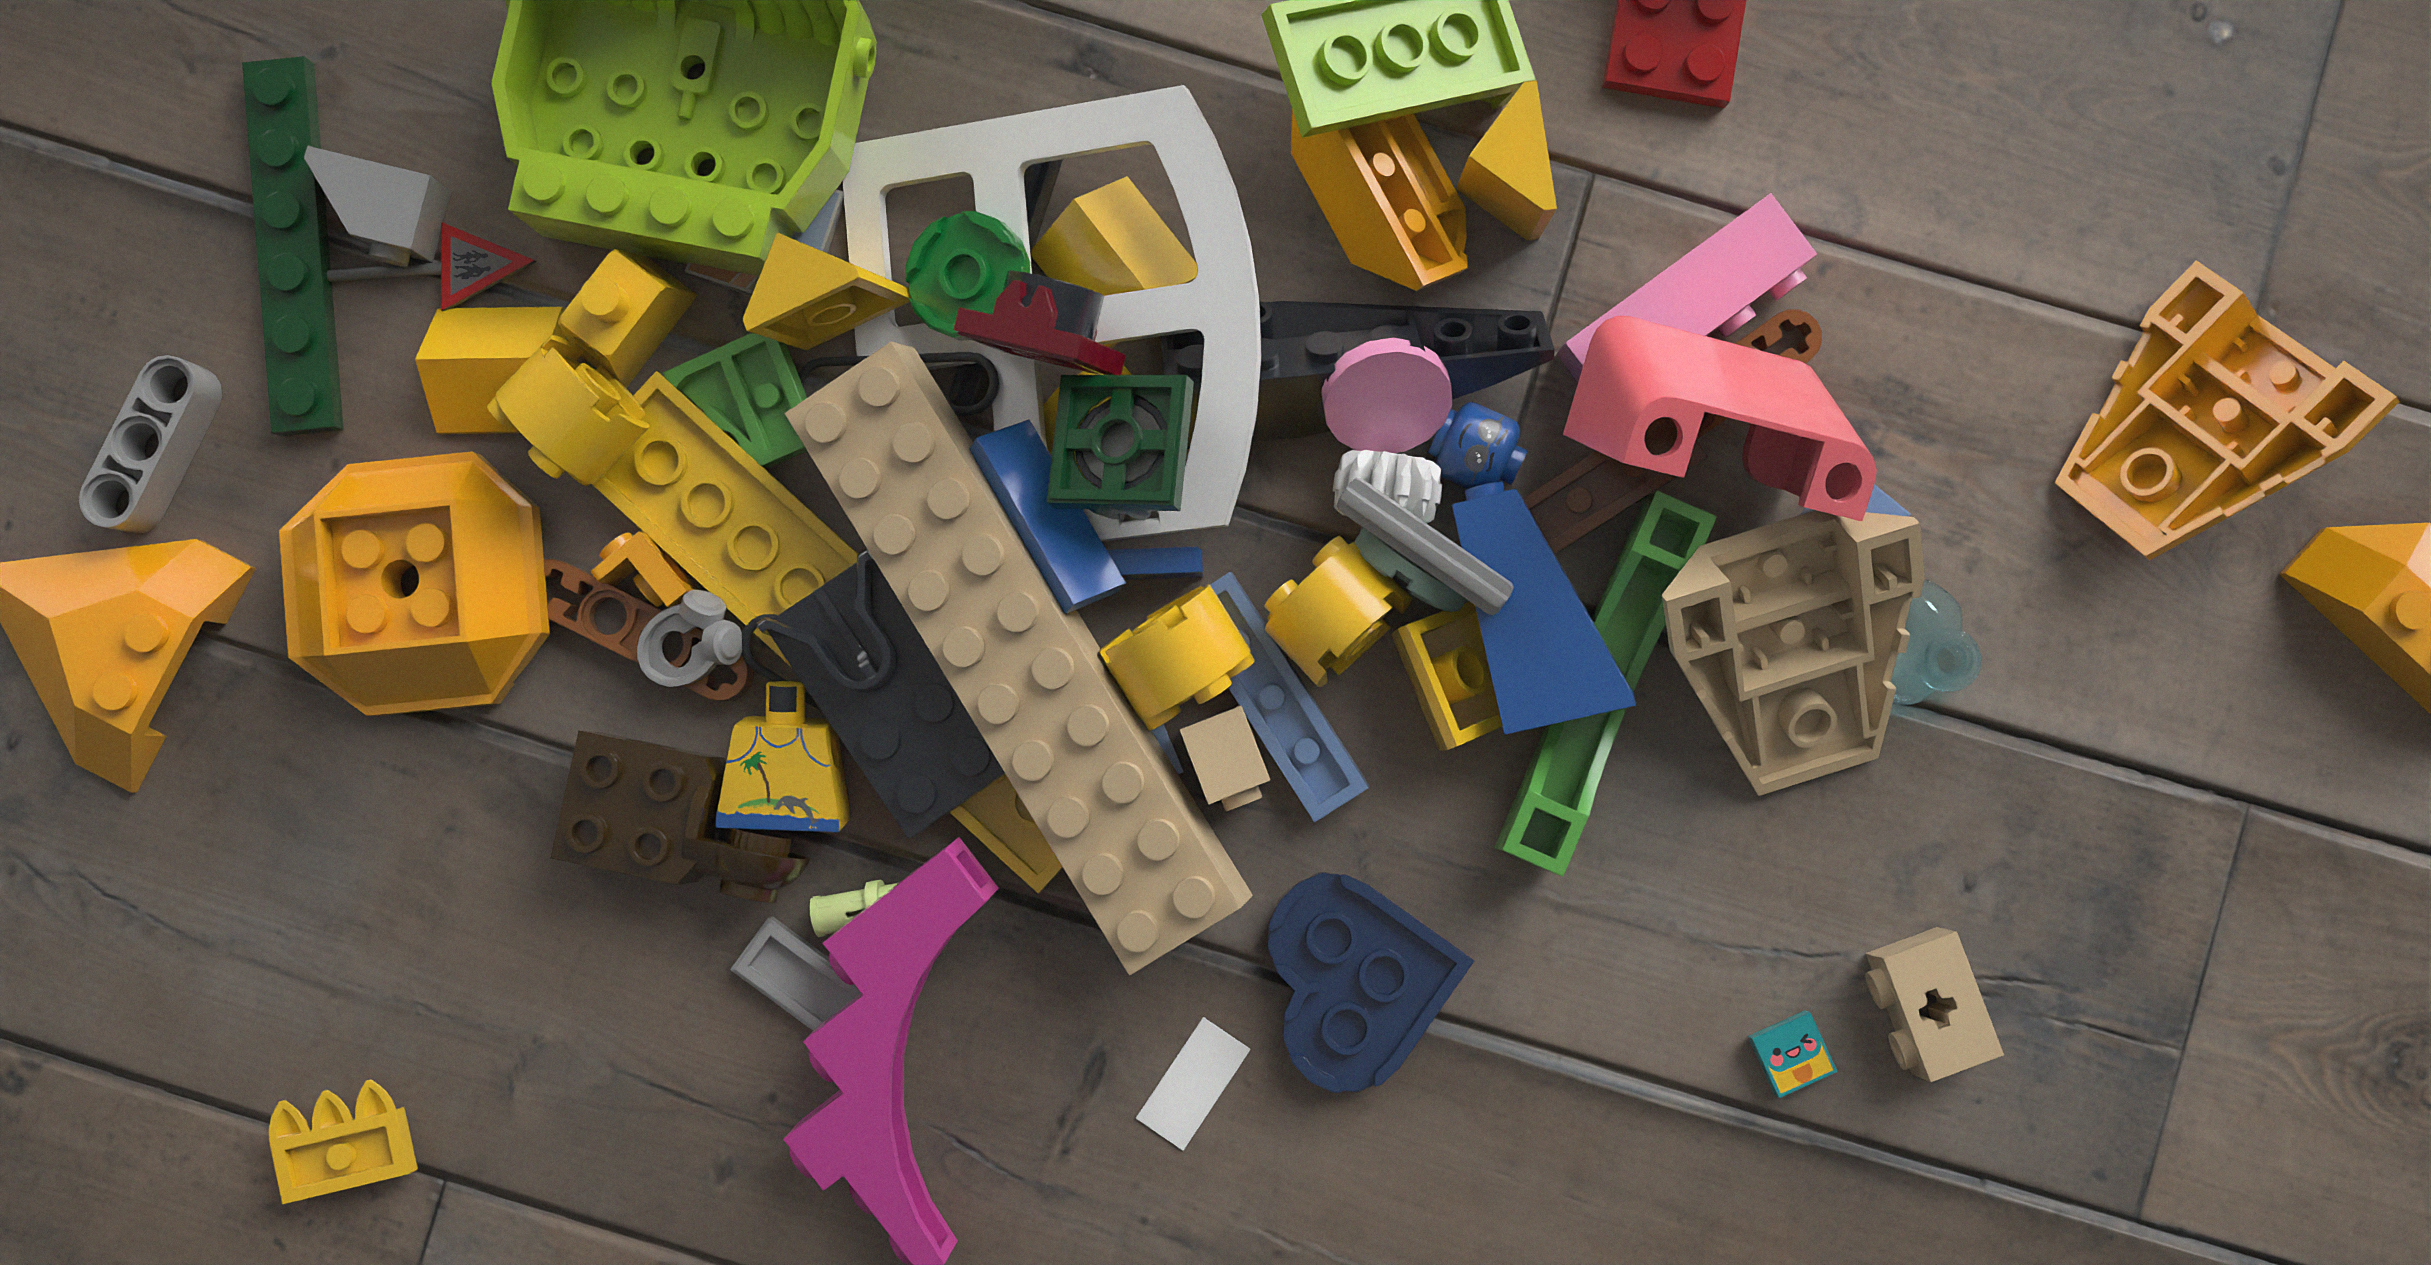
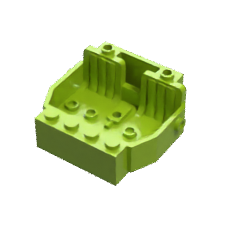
(606, 78)

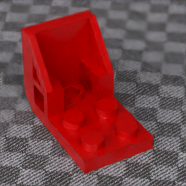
(1675, 49)

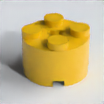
(569, 412)
(1333, 611)
(1177, 655)

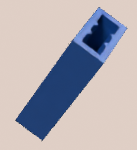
(1542, 642)

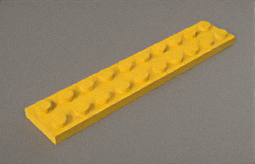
(762, 555)

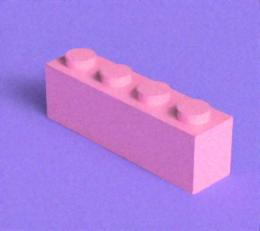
(1715, 280)

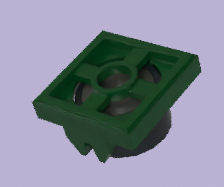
(1120, 444)

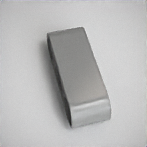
(123, 460)

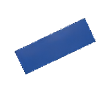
(1057, 539)

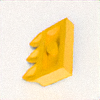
(340, 1149)

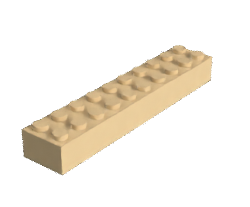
(1017, 659)

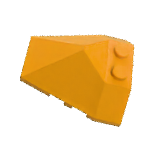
(2211, 418)

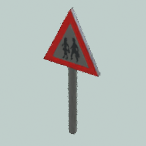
(465, 268)

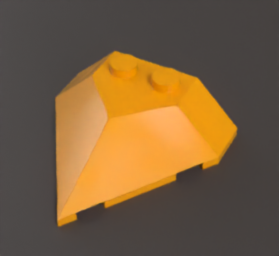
(109, 636)

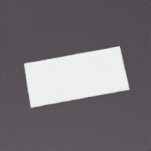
(1193, 1083)

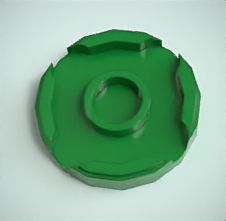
(961, 265)

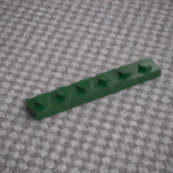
(292, 248)

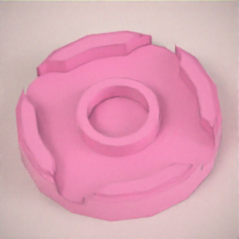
(1387, 396)

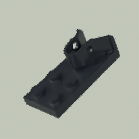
(885, 695)

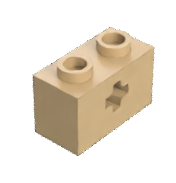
(1226, 758)
(1959, 1025)

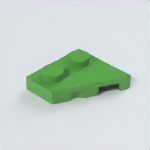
(746, 393)

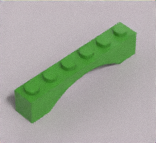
(1630, 617)

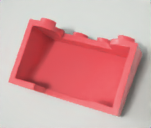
(1658, 371)

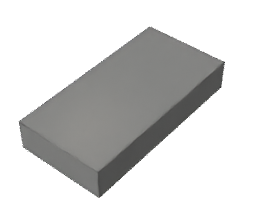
(793, 974)

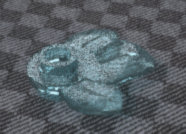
(1933, 626)

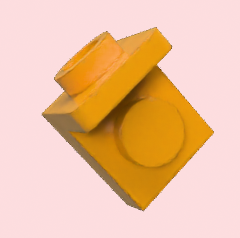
(658, 576)

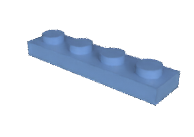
(1288, 714)

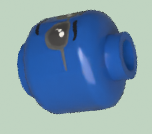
(1477, 447)

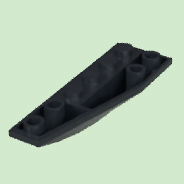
(1309, 337)

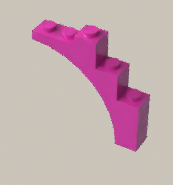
(863, 1047)

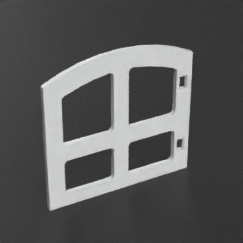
(1217, 302)

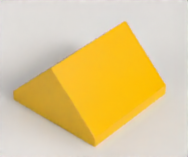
(1512, 168)
(1113, 244)
(815, 296)
(472, 356)
(1450, 675)

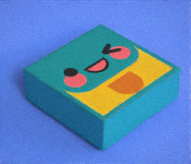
(1792, 1053)

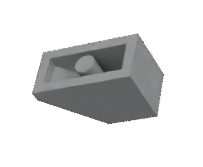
(383, 204)

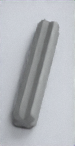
(1425, 546)

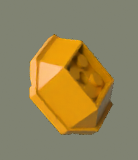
(477, 594)

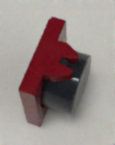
(1044, 323)

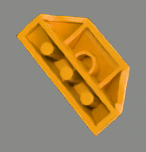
(1386, 199)
(2377, 593)

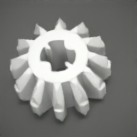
(1403, 478)

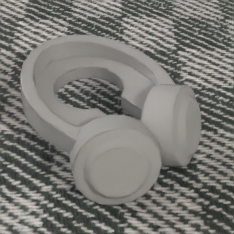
(719, 644)

